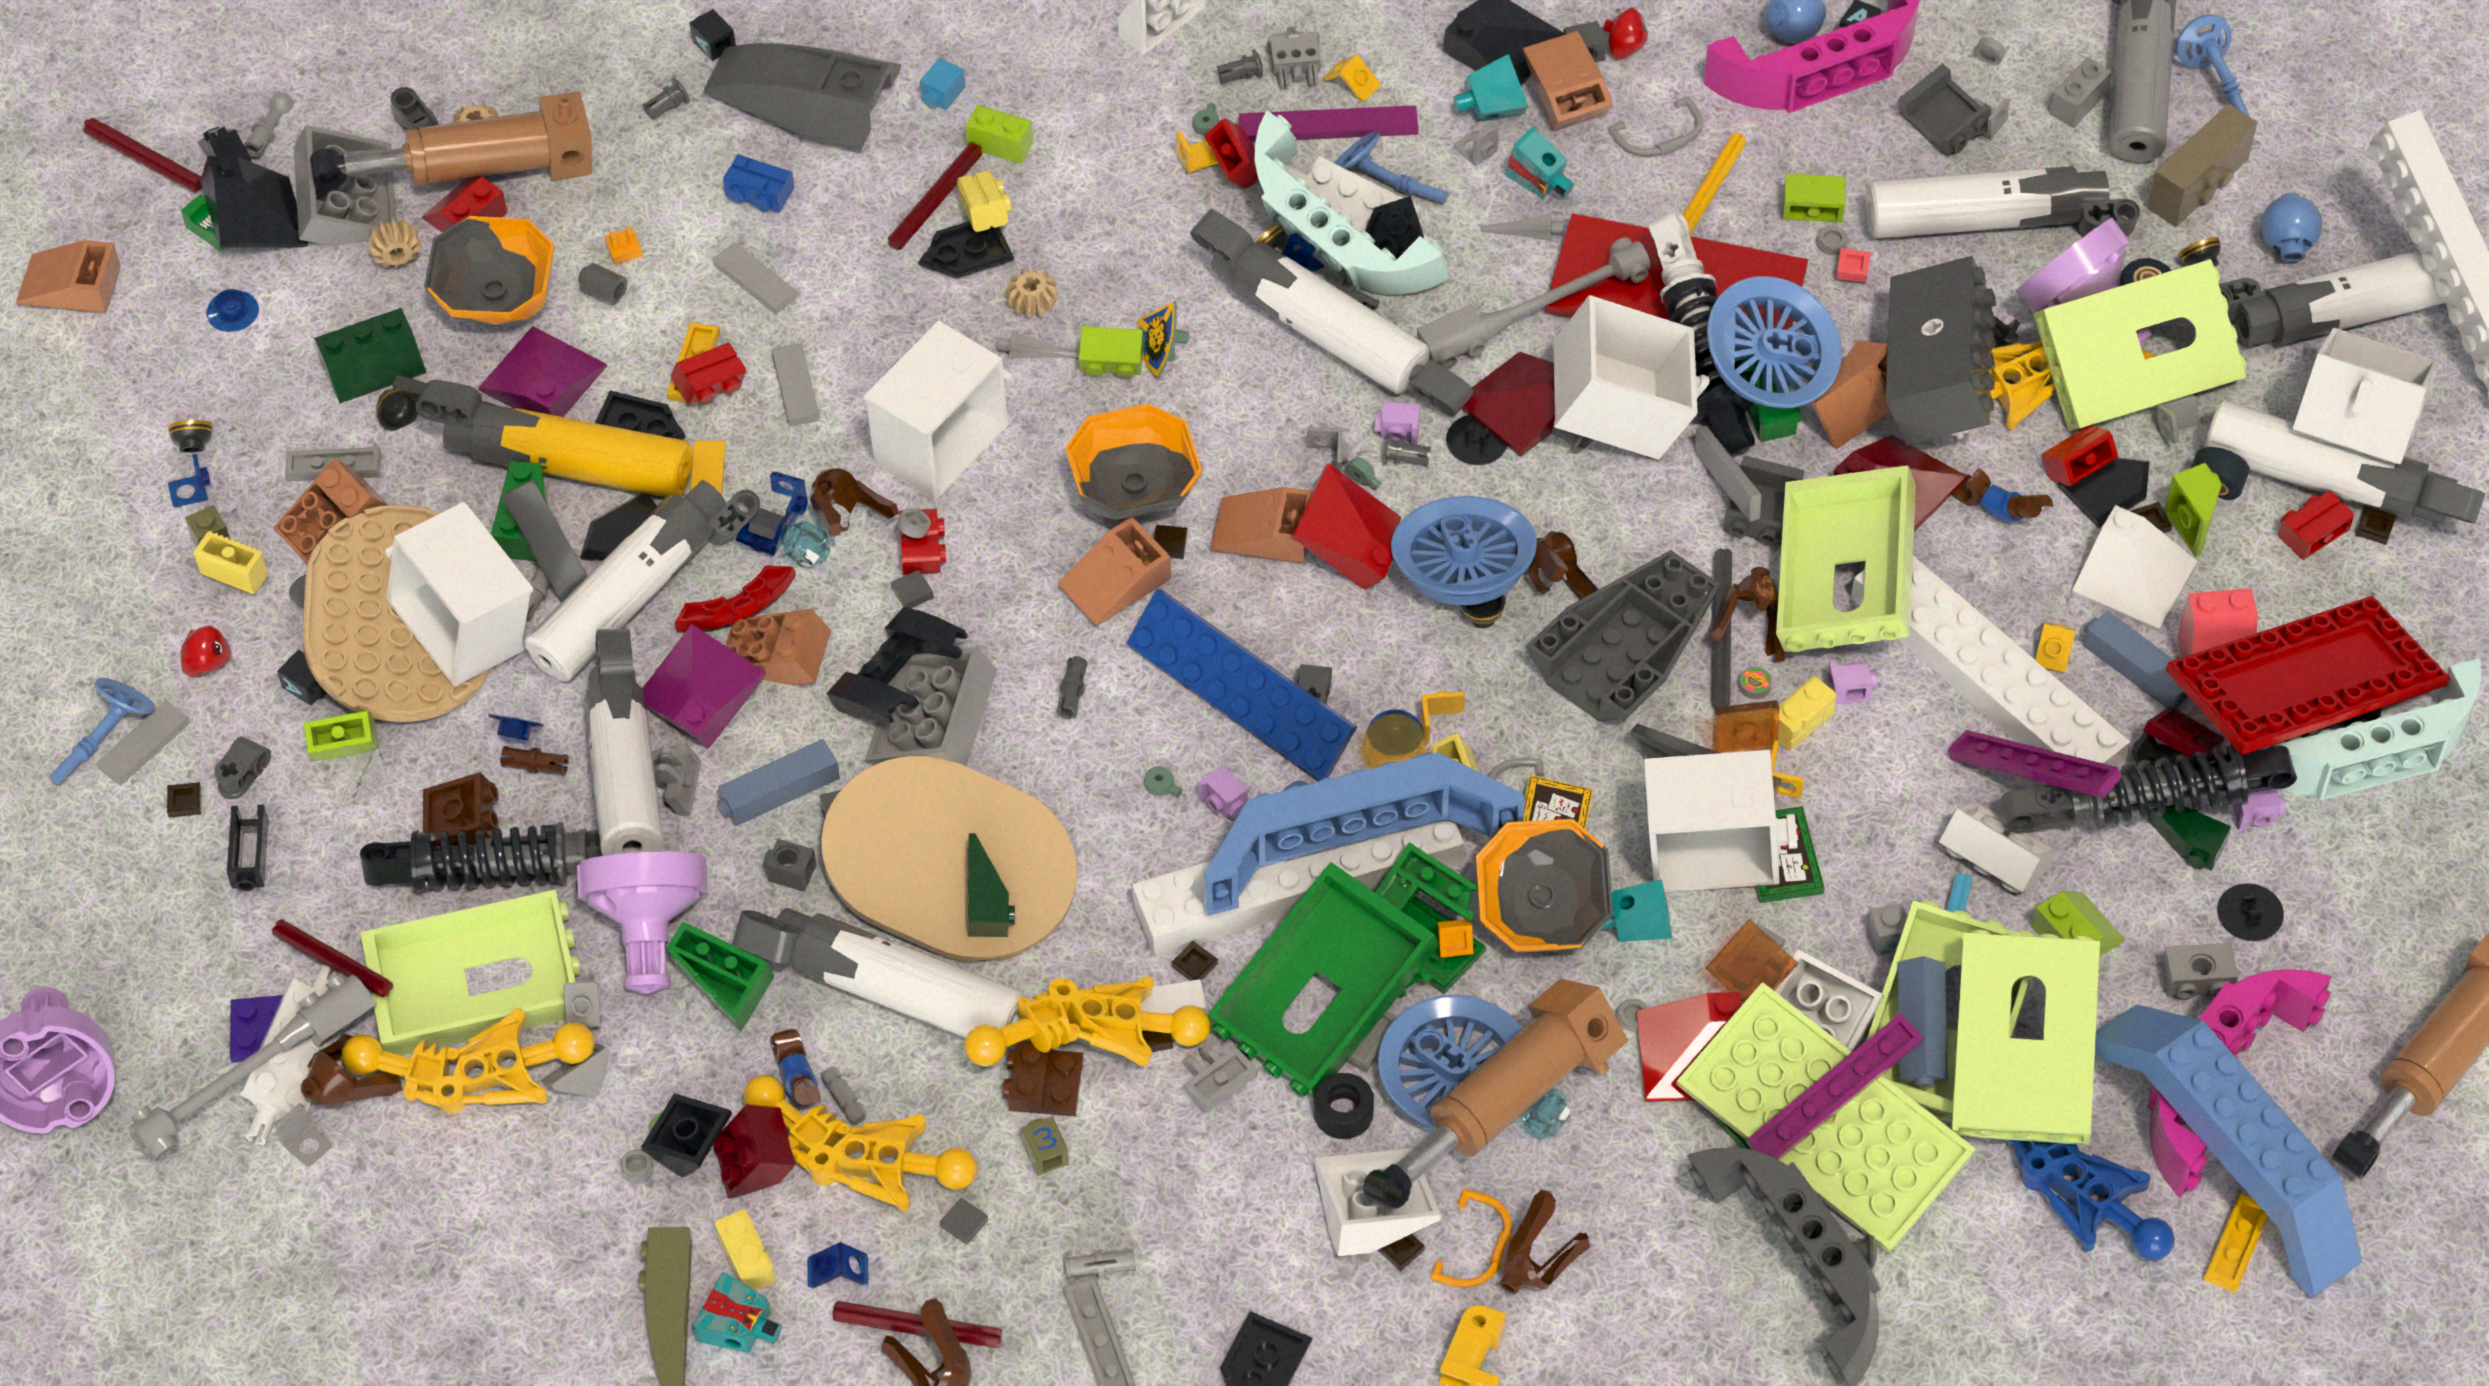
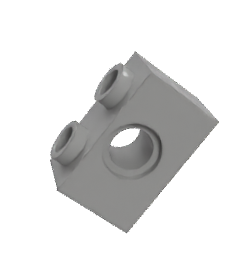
(2080, 92)
(2213, 960)

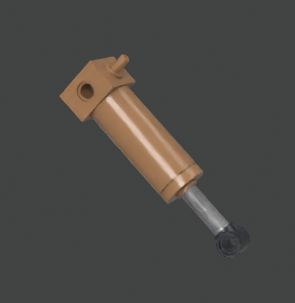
(549, 138)
(1568, 1030)
(2427, 1063)

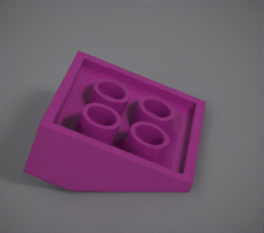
(542, 375)
(701, 686)

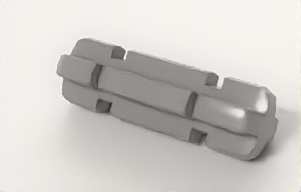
(843, 1095)

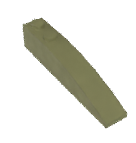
(667, 1299)

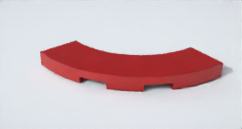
(755, 596)

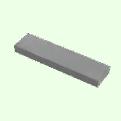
(1728, 473)
(1098, 1334)

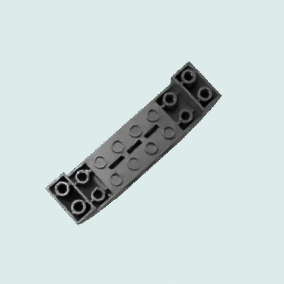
(1811, 1233)

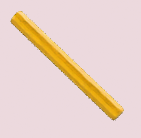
(1713, 179)

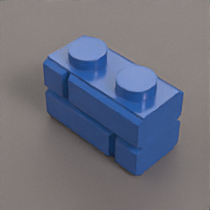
(758, 184)

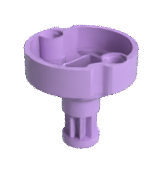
(2081, 271)
(643, 896)
(52, 1065)

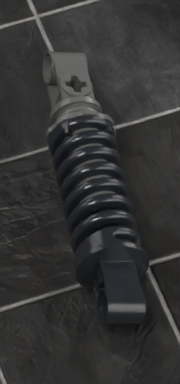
(2155, 788)
(429, 866)

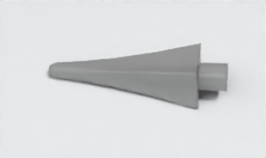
(1537, 227)
(1026, 347)

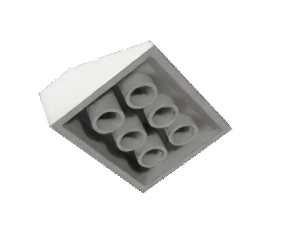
(351, 209)
(948, 713)

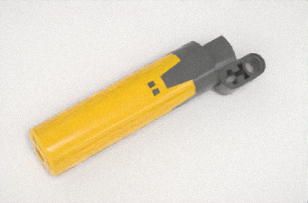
(558, 443)

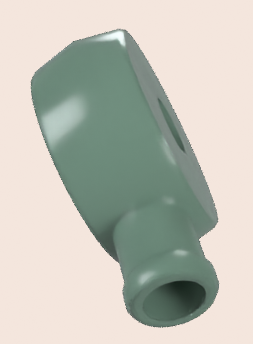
(1205, 119)
(1362, 472)
(1160, 782)

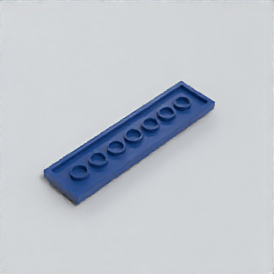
(1241, 685)

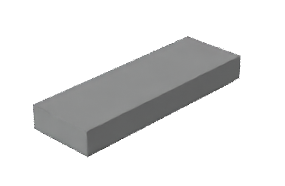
(755, 278)
(795, 384)
(309, 464)
(143, 743)

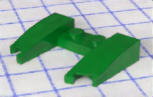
(1421, 872)

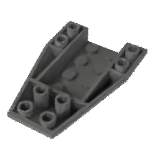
(804, 88)
(1624, 637)

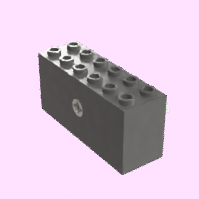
(1940, 350)

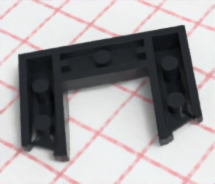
(868, 691)

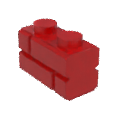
(1233, 152)
(709, 374)
(2079, 455)
(2315, 524)

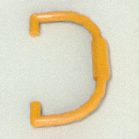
(1497, 1255)

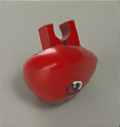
(1627, 33)
(204, 651)

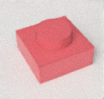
(1853, 265)

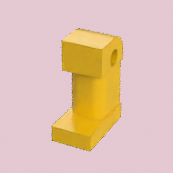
(1476, 1334)

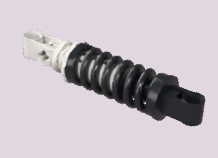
(1689, 302)

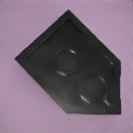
(1395, 226)
(964, 251)
(639, 415)
(2117, 483)
(614, 526)
(1264, 1354)

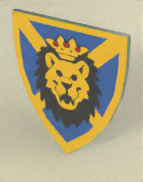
(1160, 337)

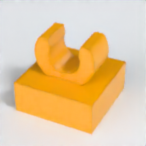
(623, 245)
(1455, 938)

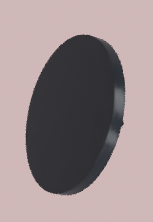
(1473, 443)
(2250, 912)

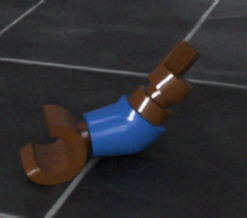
(1998, 501)
(795, 1068)

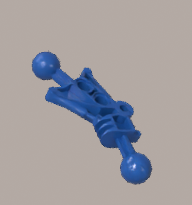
(2044, 1168)

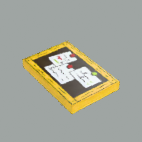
(1556, 801)

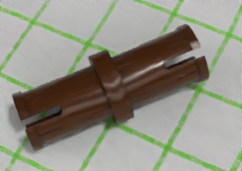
(534, 760)

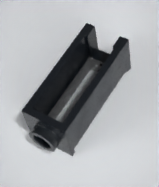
(247, 849)

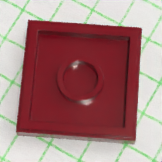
(2182, 732)

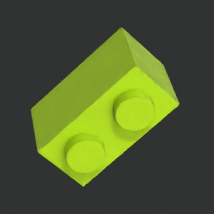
(1000, 133)
(1814, 198)
(1111, 351)
(341, 736)

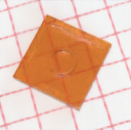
(1745, 727)
(1750, 960)

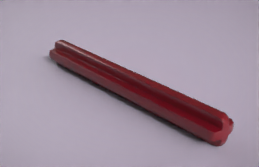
(143, 154)
(934, 196)
(332, 957)
(912, 1324)

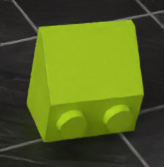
(2192, 504)
(2075, 915)

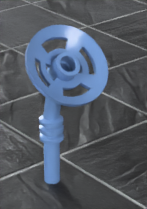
(2211, 49)
(1360, 157)
(121, 702)

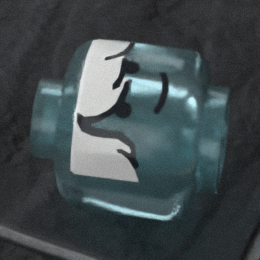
(806, 544)
(1547, 1115)

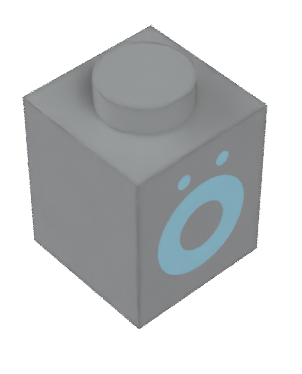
(1886, 927)

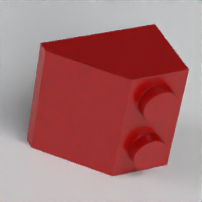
(469, 198)

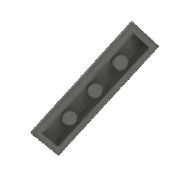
(545, 538)

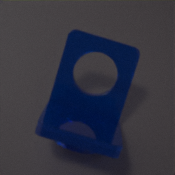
(1304, 255)
(199, 483)
(799, 499)
(761, 543)
(835, 1263)

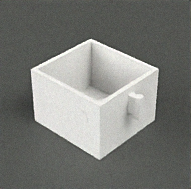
(1625, 377)
(2366, 395)
(937, 410)
(458, 593)
(1714, 821)

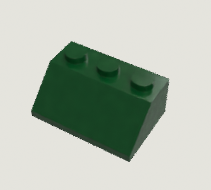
(369, 355)

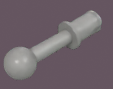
(263, 131)

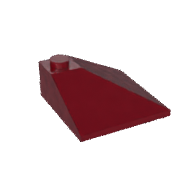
(1516, 402)
(1933, 478)

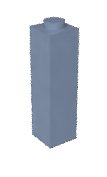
(2133, 658)
(778, 783)
(1924, 1006)

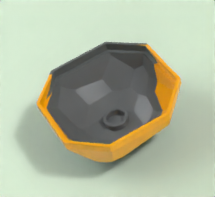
(490, 270)
(1133, 462)
(1544, 885)

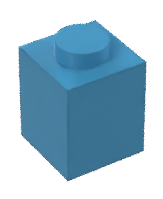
(942, 84)

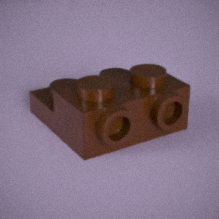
(460, 806)
(1043, 1080)

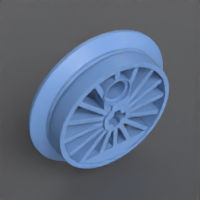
(1774, 347)
(1455, 551)
(1450, 1063)

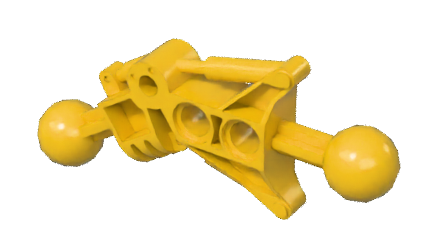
(2030, 386)
(1103, 1015)
(429, 1069)
(816, 1148)

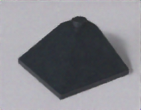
(1493, 30)
(250, 204)

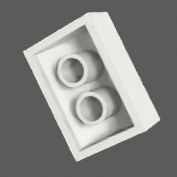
(1994, 849)

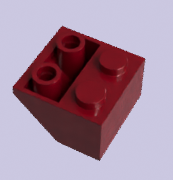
(754, 1150)

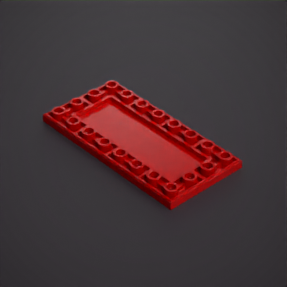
(1588, 248)
(2307, 674)

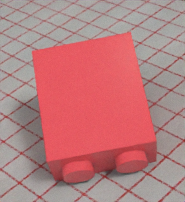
(2216, 619)

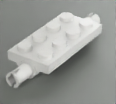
(1348, 192)
(277, 1083)

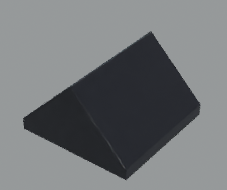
(685, 1133)

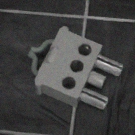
(1295, 55)

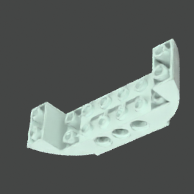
(1335, 240)
(2389, 746)

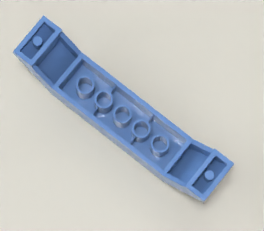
(1352, 811)
(2246, 1135)

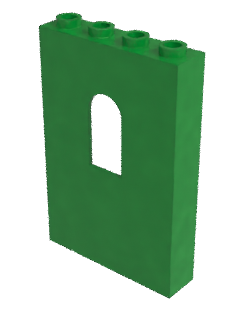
(1348, 939)

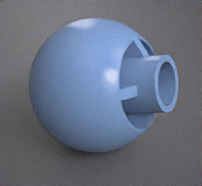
(1795, 19)
(2291, 226)

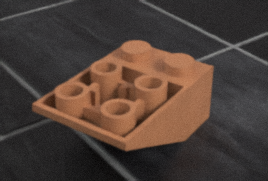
(1567, 80)
(71, 277)
(1856, 394)
(331, 497)
(1261, 524)
(1117, 572)
(782, 645)

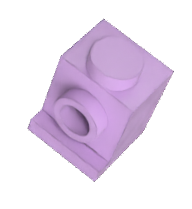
(1400, 420)
(1851, 681)
(1223, 792)
(2261, 809)

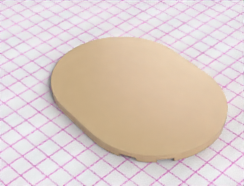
(357, 639)
(901, 855)

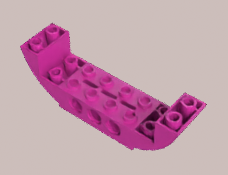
(1814, 68)
(2233, 1017)

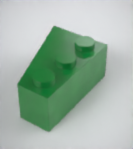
(1771, 421)
(505, 528)
(721, 972)

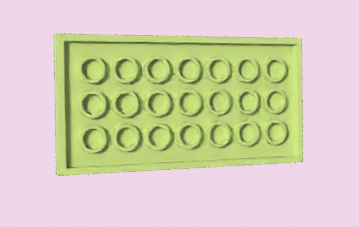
(1871, 1161)

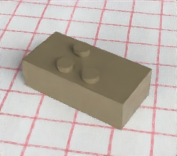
(2202, 165)

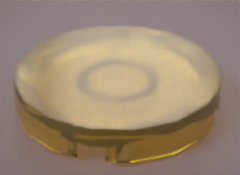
(1393, 740)

